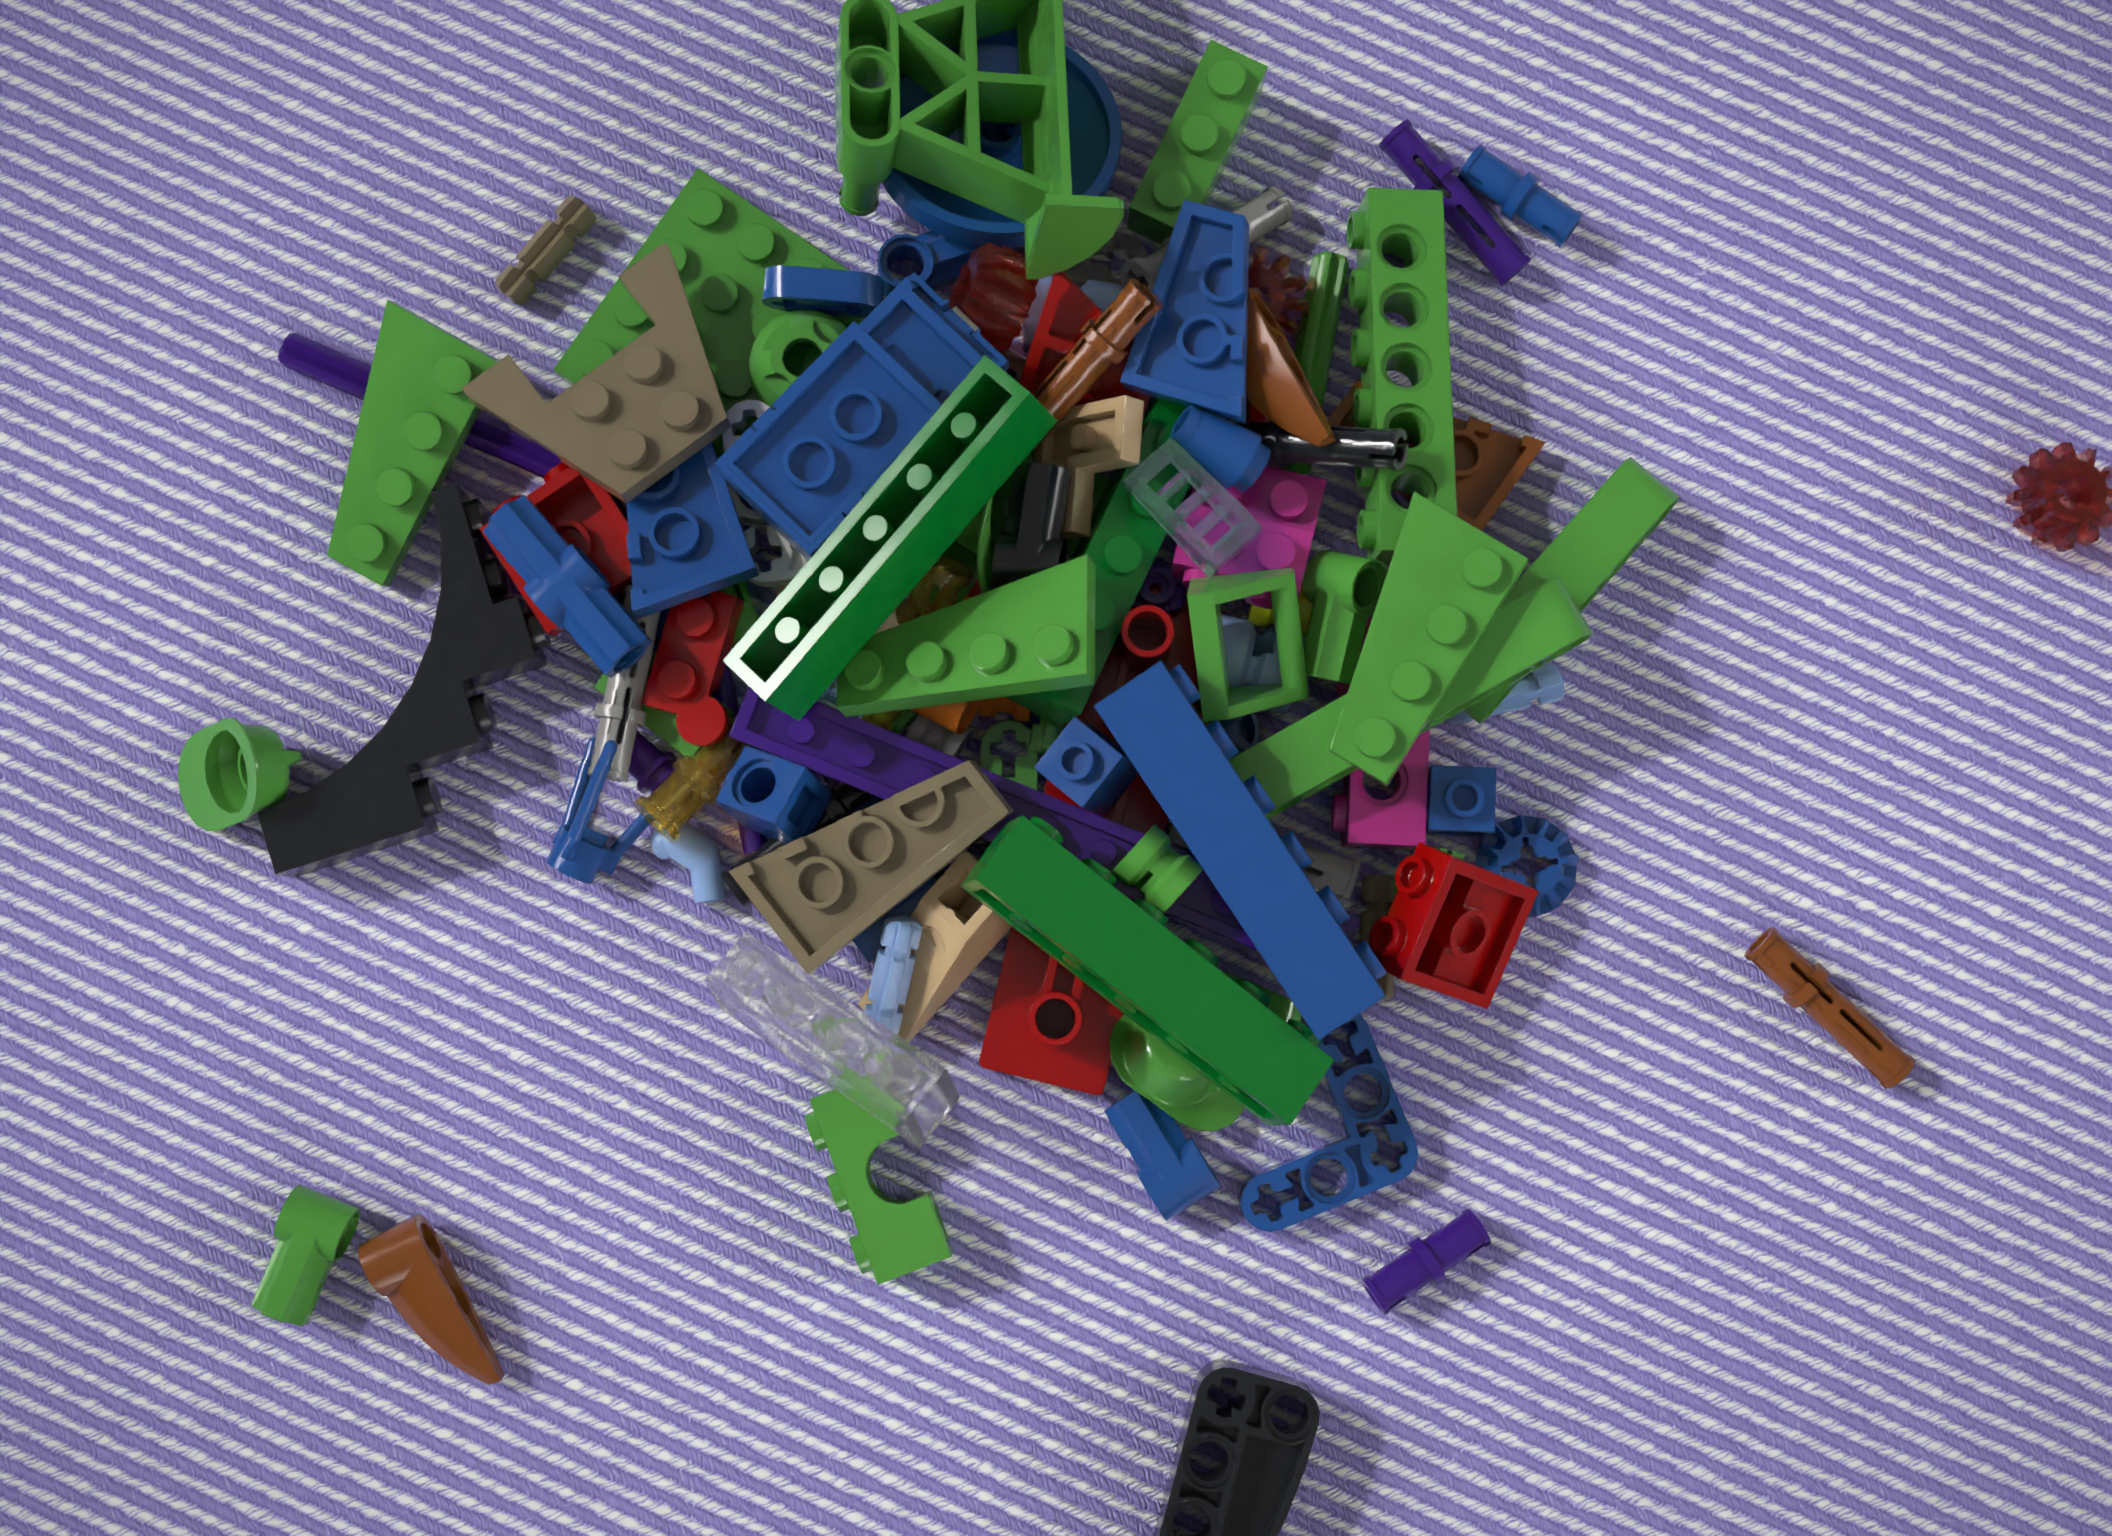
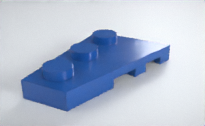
(1199, 337)

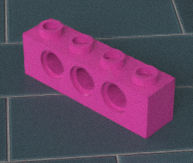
(1391, 822)

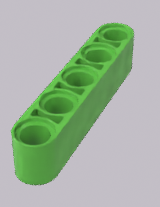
(1594, 546)

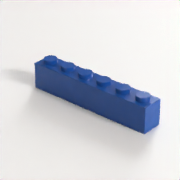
(1240, 848)

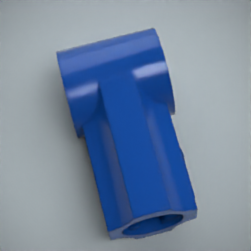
(935, 254)
(1167, 1161)

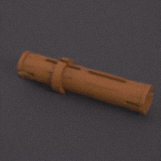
(1097, 349)
(1811, 990)

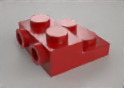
(585, 517)
(1451, 925)

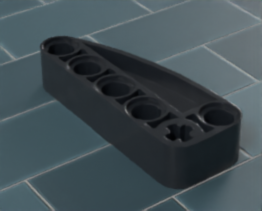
(1261, 1460)

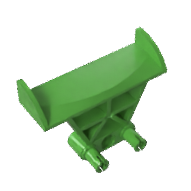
(874, 139)

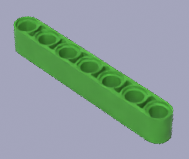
(1516, 642)

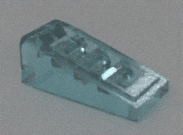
(1226, 507)

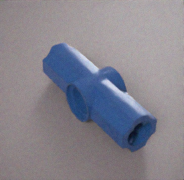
(567, 586)

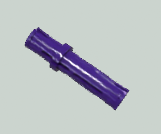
(1407, 145)

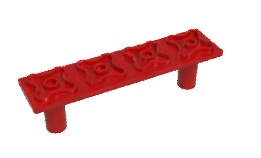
(1042, 1015)

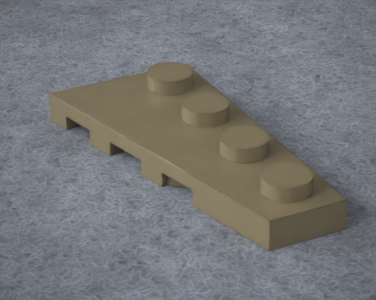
(855, 871)

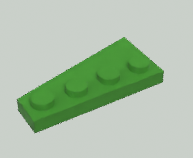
(404, 440)
(1425, 625)
(987, 647)

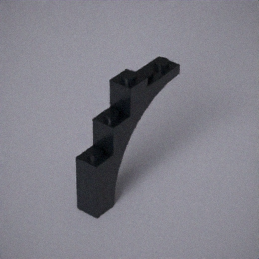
(441, 719)

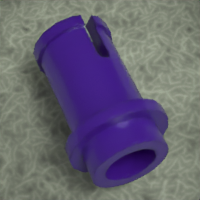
(649, 764)

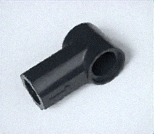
(1033, 523)

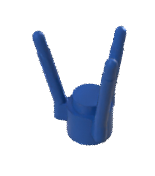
(579, 845)

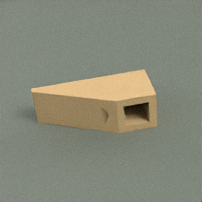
(953, 942)

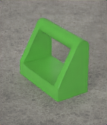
(1204, 601)

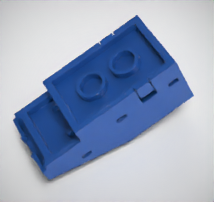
(853, 413)

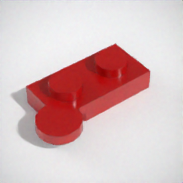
(692, 666)

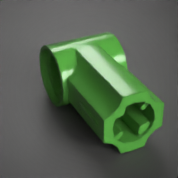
(1343, 597)
(311, 1236)

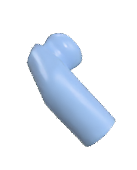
(700, 856)

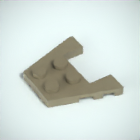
(635, 410)

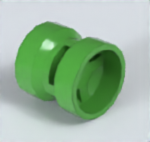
(1157, 869)

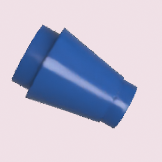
(1221, 447)

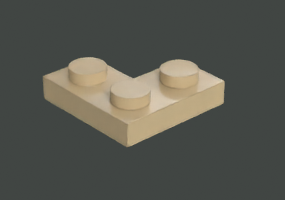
(1092, 441)

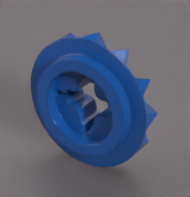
(1544, 842)

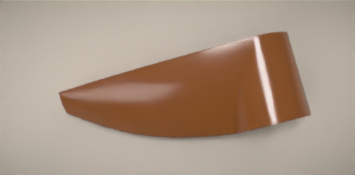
(1277, 381)
(426, 1290)

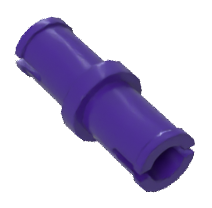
(1426, 1261)

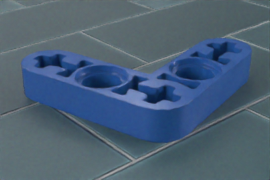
(1350, 1151)

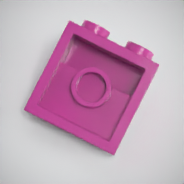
(1288, 511)

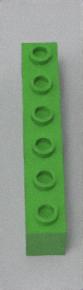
(1412, 228)

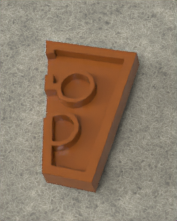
(1485, 462)

